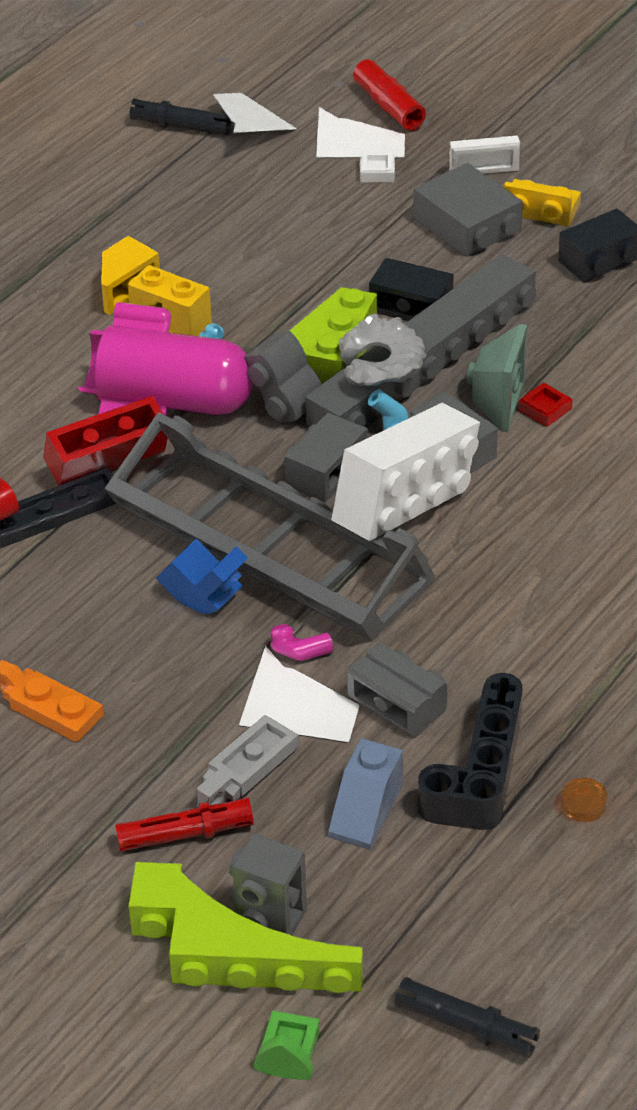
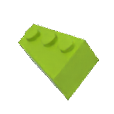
(329, 322)

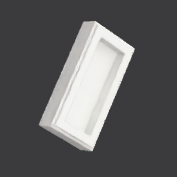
(486, 154)

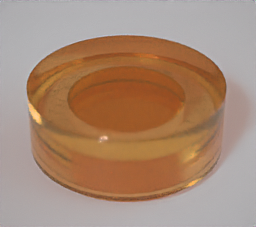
(584, 799)

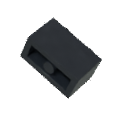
(598, 245)
(408, 288)

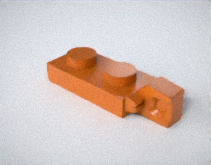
(48, 701)

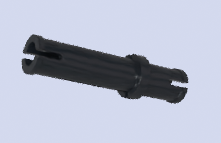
(168, 114)
(485, 1024)

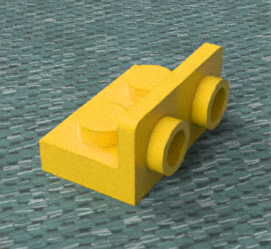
(545, 202)

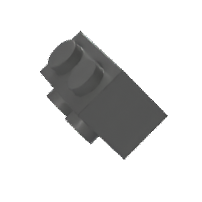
(269, 884)

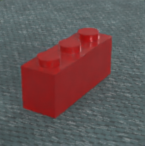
(101, 441)

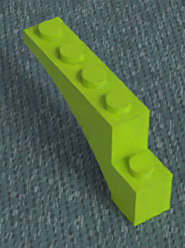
(227, 949)

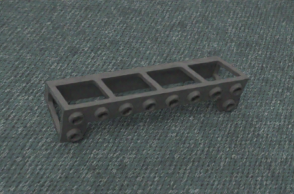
(395, 547)

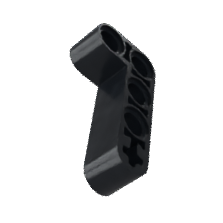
(477, 793)

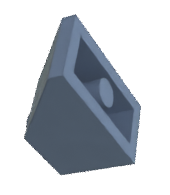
(366, 793)

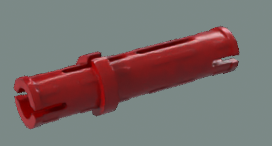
(185, 824)

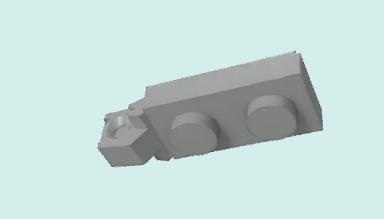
(246, 761)

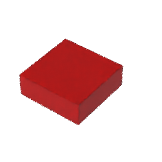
(545, 404)

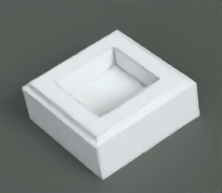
(377, 167)

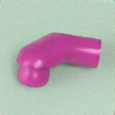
(298, 648)

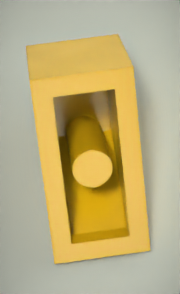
(120, 266)

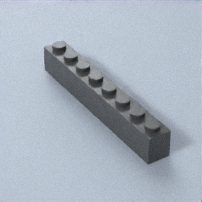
(447, 331)

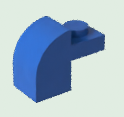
(201, 580)

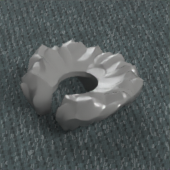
(405, 349)

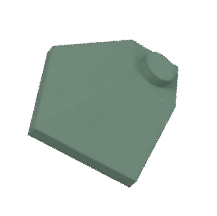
(500, 376)

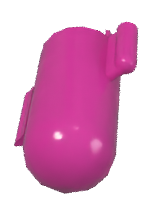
(180, 370)

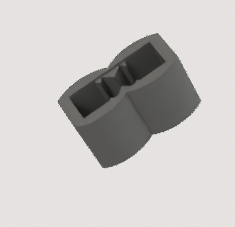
(282, 375)

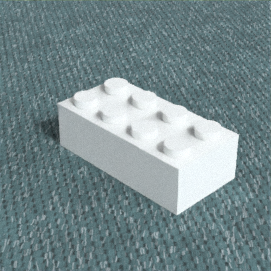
(405, 471)

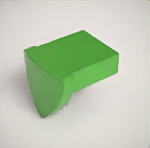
(288, 1046)

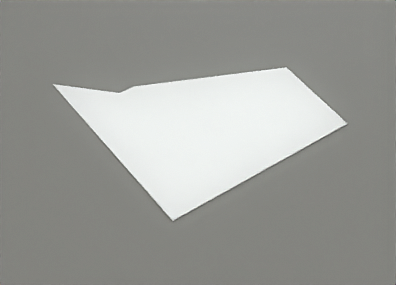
(249, 115)
(350, 138)
(298, 702)

